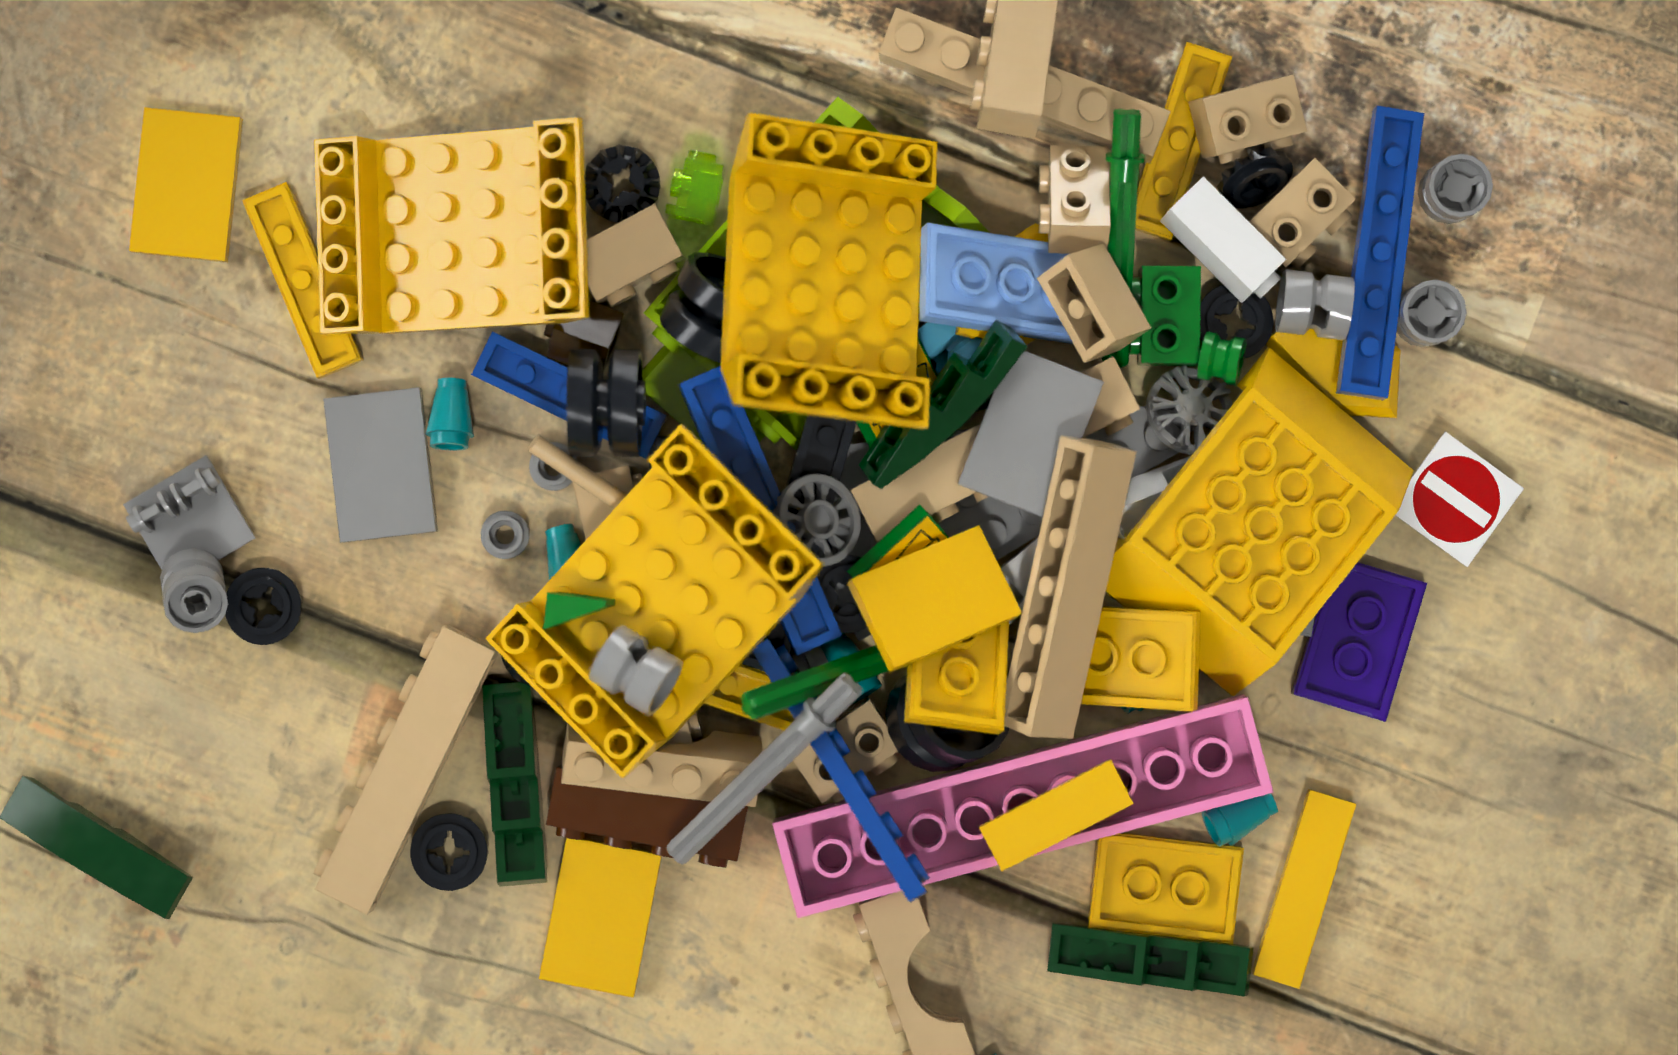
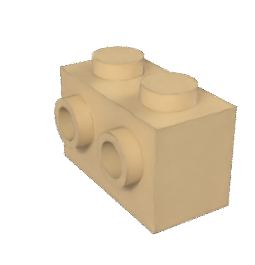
(1248, 117)
(1077, 198)
(1302, 212)
(629, 255)
(1093, 302)
(869, 745)

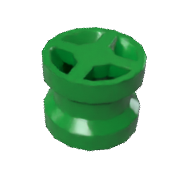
(1221, 358)

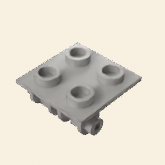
(189, 513)

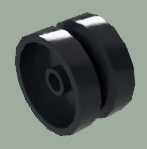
(696, 311)
(609, 403)
(934, 746)

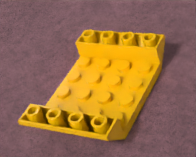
(452, 230)
(826, 271)
(1261, 522)
(690, 571)

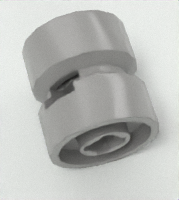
(1455, 189)
(1314, 304)
(1430, 313)
(193, 590)
(632, 668)

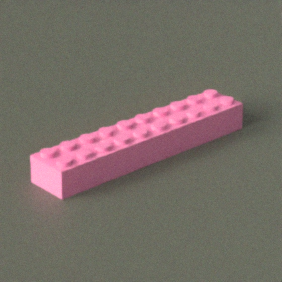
(1165, 762)

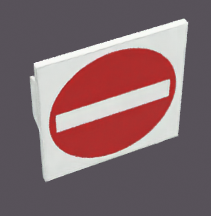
(1457, 499)

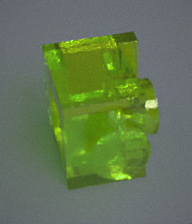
(697, 189)

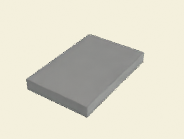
(1023, 430)
(380, 465)

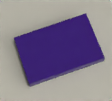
(1360, 642)

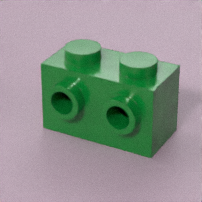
(1172, 307)

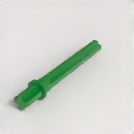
(1124, 179)
(811, 682)

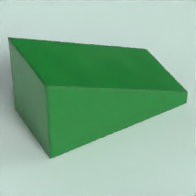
(566, 607)

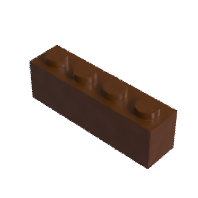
(637, 818)

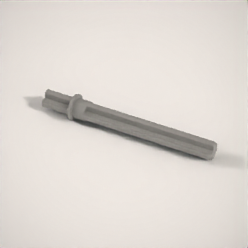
(815, 718)

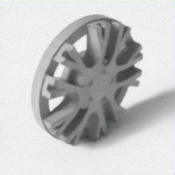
(1188, 410)
(819, 518)

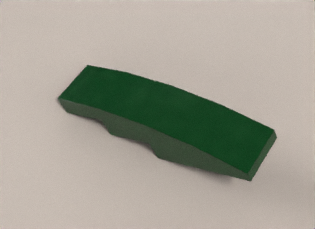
(952, 400)
(514, 784)
(96, 847)
(1150, 959)

